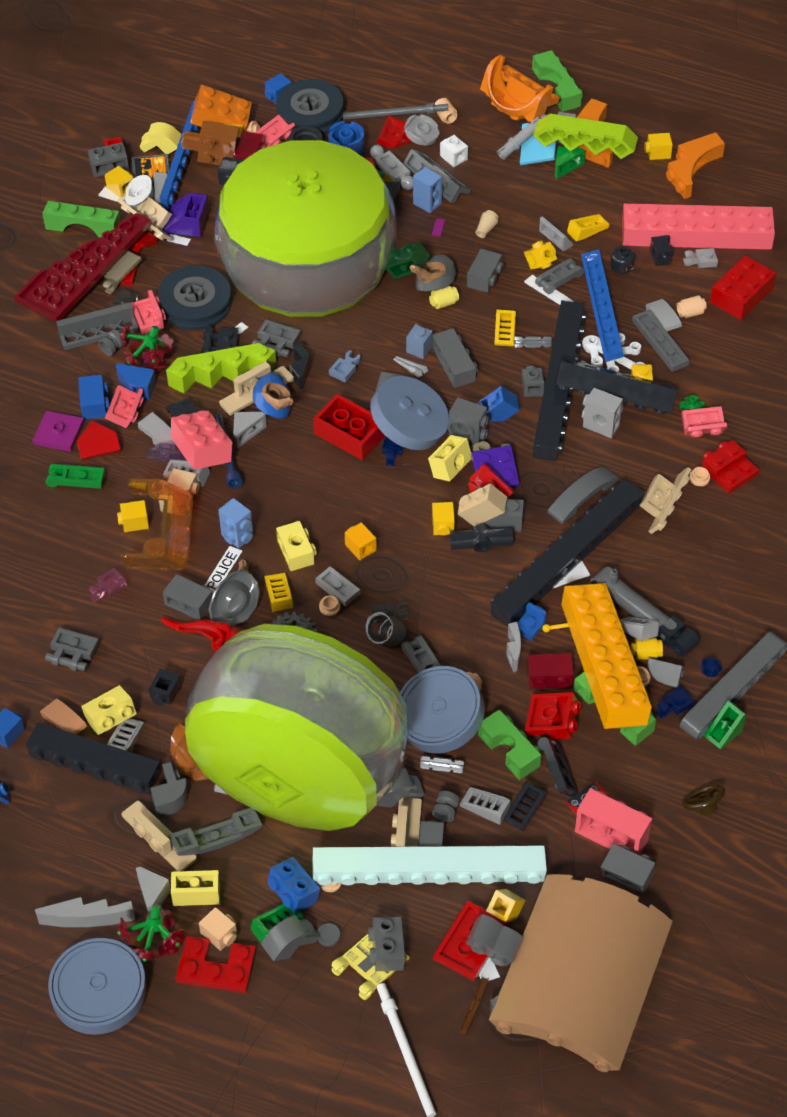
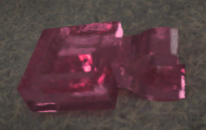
(107, 583)

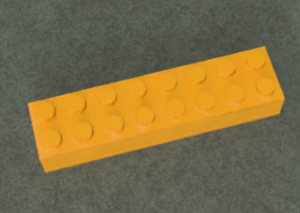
(606, 656)

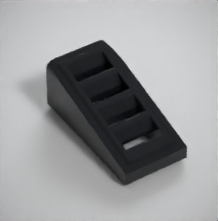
(527, 789)

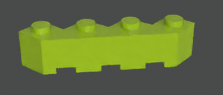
(593, 134)
(211, 366)

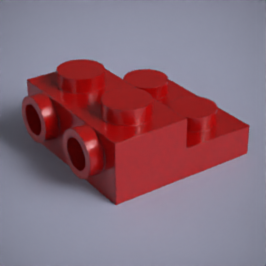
(729, 466)
(553, 715)

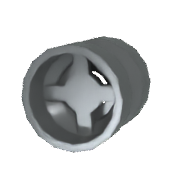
(111, 342)
(445, 806)

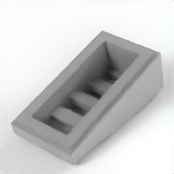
(159, 181)
(202, 473)
(639, 627)
(132, 739)
(488, 813)

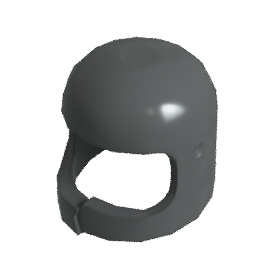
(392, 626)

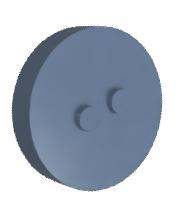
(409, 413)
(442, 709)
(97, 986)

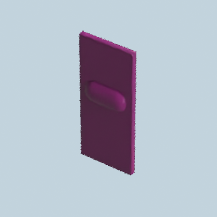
(438, 227)

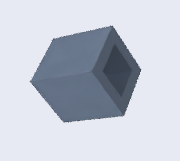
(419, 341)

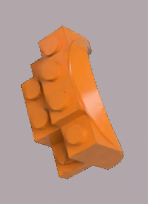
(521, 96)

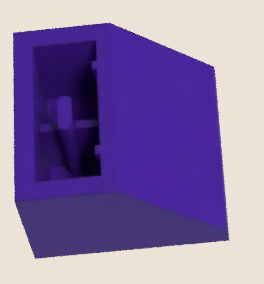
(188, 215)

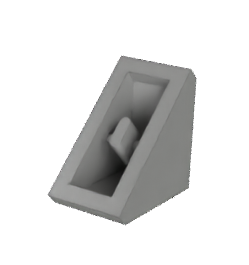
(247, 426)
(153, 887)

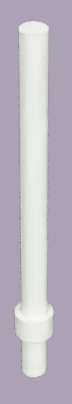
(389, 1008)

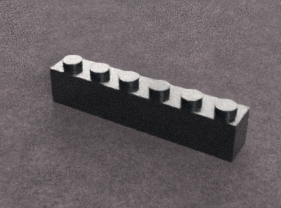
(630, 388)
(93, 758)

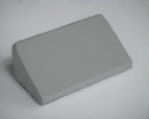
(554, 234)

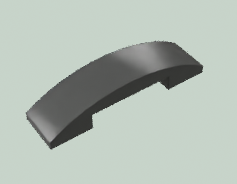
(581, 491)
(217, 835)

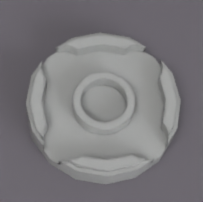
(421, 130)

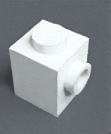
(453, 151)

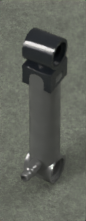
(670, 630)

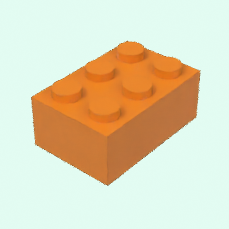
(219, 108)

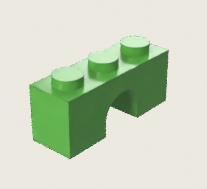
(499, 730)

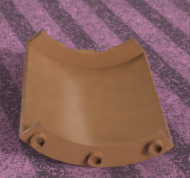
(583, 969)

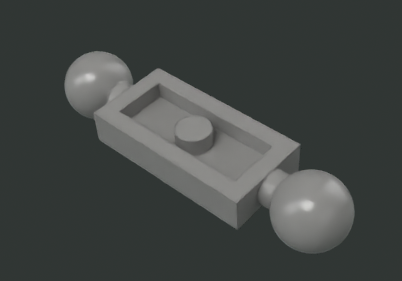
(392, 166)

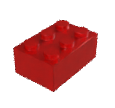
(743, 287)
(347, 427)

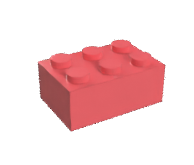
(201, 439)
(612, 822)

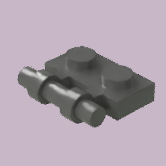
(279, 334)
(74, 644)

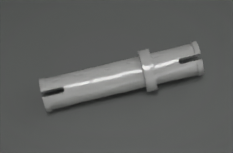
(514, 143)

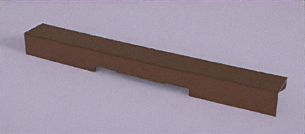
(474, 1006)

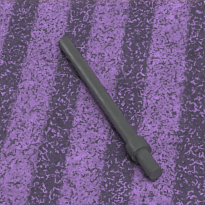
(429, 108)

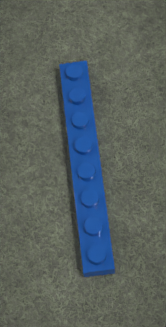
(176, 170)
(602, 306)

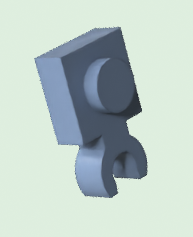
(344, 368)

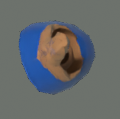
(273, 396)

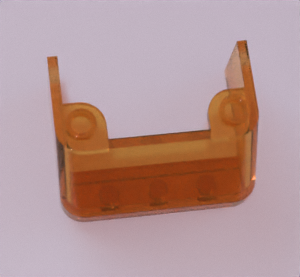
(173, 547)

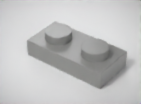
(337, 586)

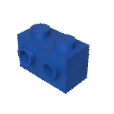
(293, 885)

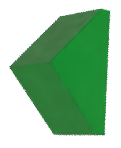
(568, 160)
(726, 725)

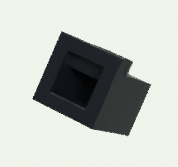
(661, 250)
(164, 687)

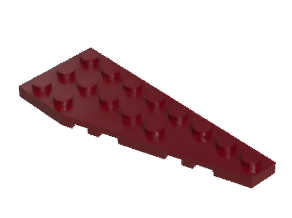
(66, 282)

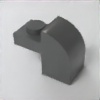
(405, 787)
(170, 796)
(287, 937)

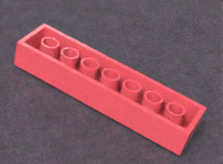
(699, 225)

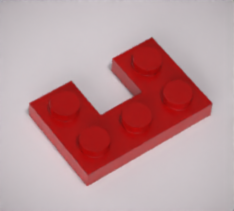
(199, 972)

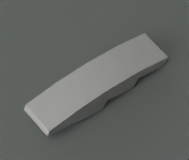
(75, 914)

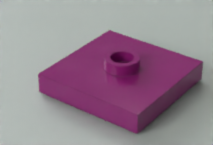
(58, 431)

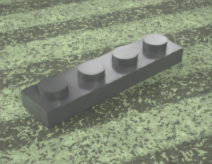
(660, 340)

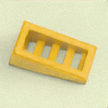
(586, 226)
(505, 315)
(279, 603)

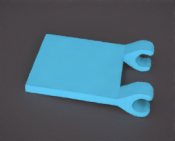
(534, 152)

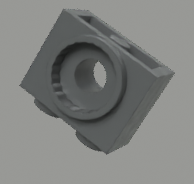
(468, 421)

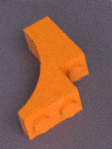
(596, 111)
(690, 159)

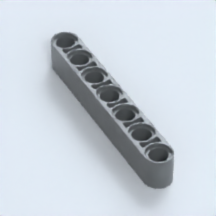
(734, 684)

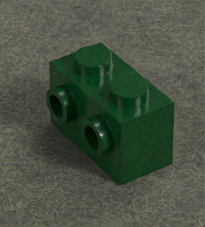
(405, 257)

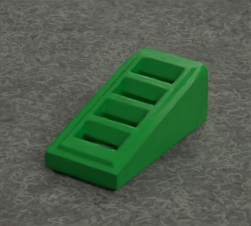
(260, 925)

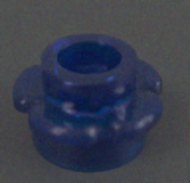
(710, 667)

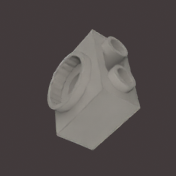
(602, 412)

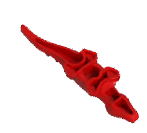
(217, 631)

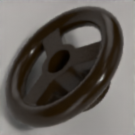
(703, 799)

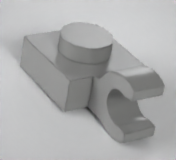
(702, 257)

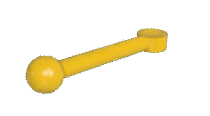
(546, 628)

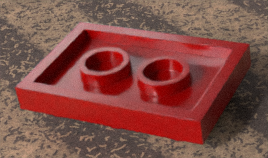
(454, 951)

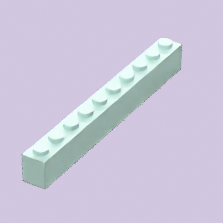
(429, 864)

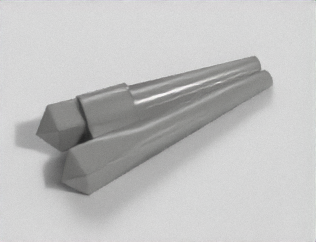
(414, 368)

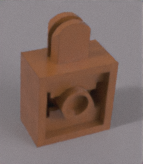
(212, 142)

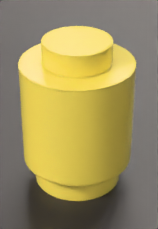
(444, 297)

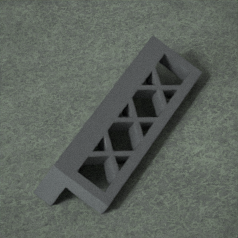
(451, 185)
(95, 323)

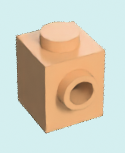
(218, 928)

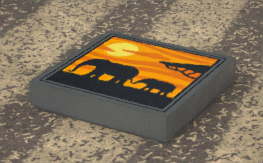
(149, 165)

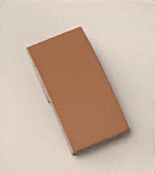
(63, 717)

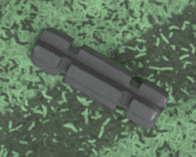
(532, 342)

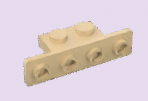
(152, 210)
(244, 387)
(661, 497)
(407, 823)
(156, 834)

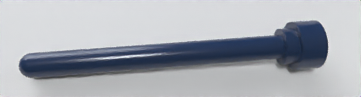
(233, 477)

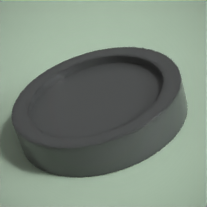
(328, 934)

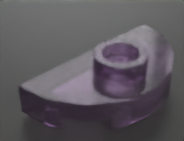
(165, 452)

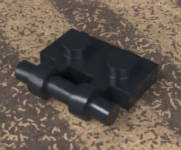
(225, 339)

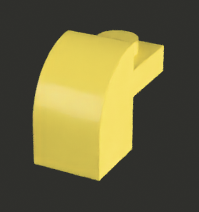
(161, 135)

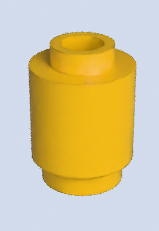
(647, 649)

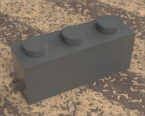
(454, 357)

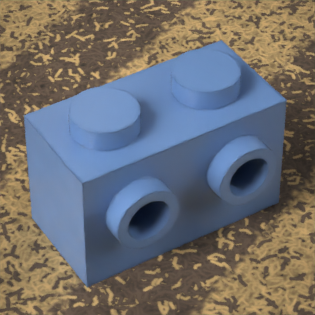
(427, 190)
(236, 523)

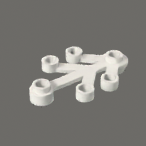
(593, 345)

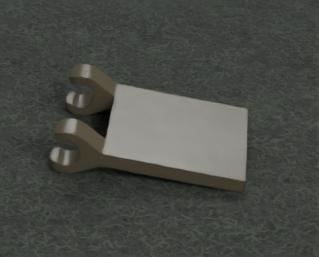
(119, 270)

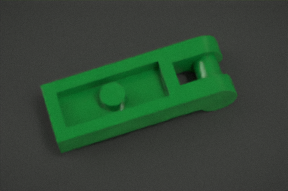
(75, 476)

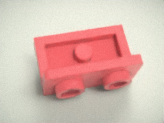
(276, 131)
(148, 313)
(123, 406)
(703, 421)

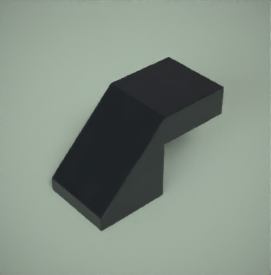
(301, 366)

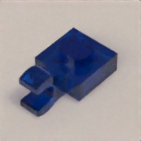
(391, 450)
(675, 701)

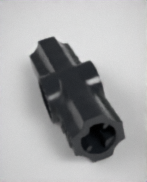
(481, 538)

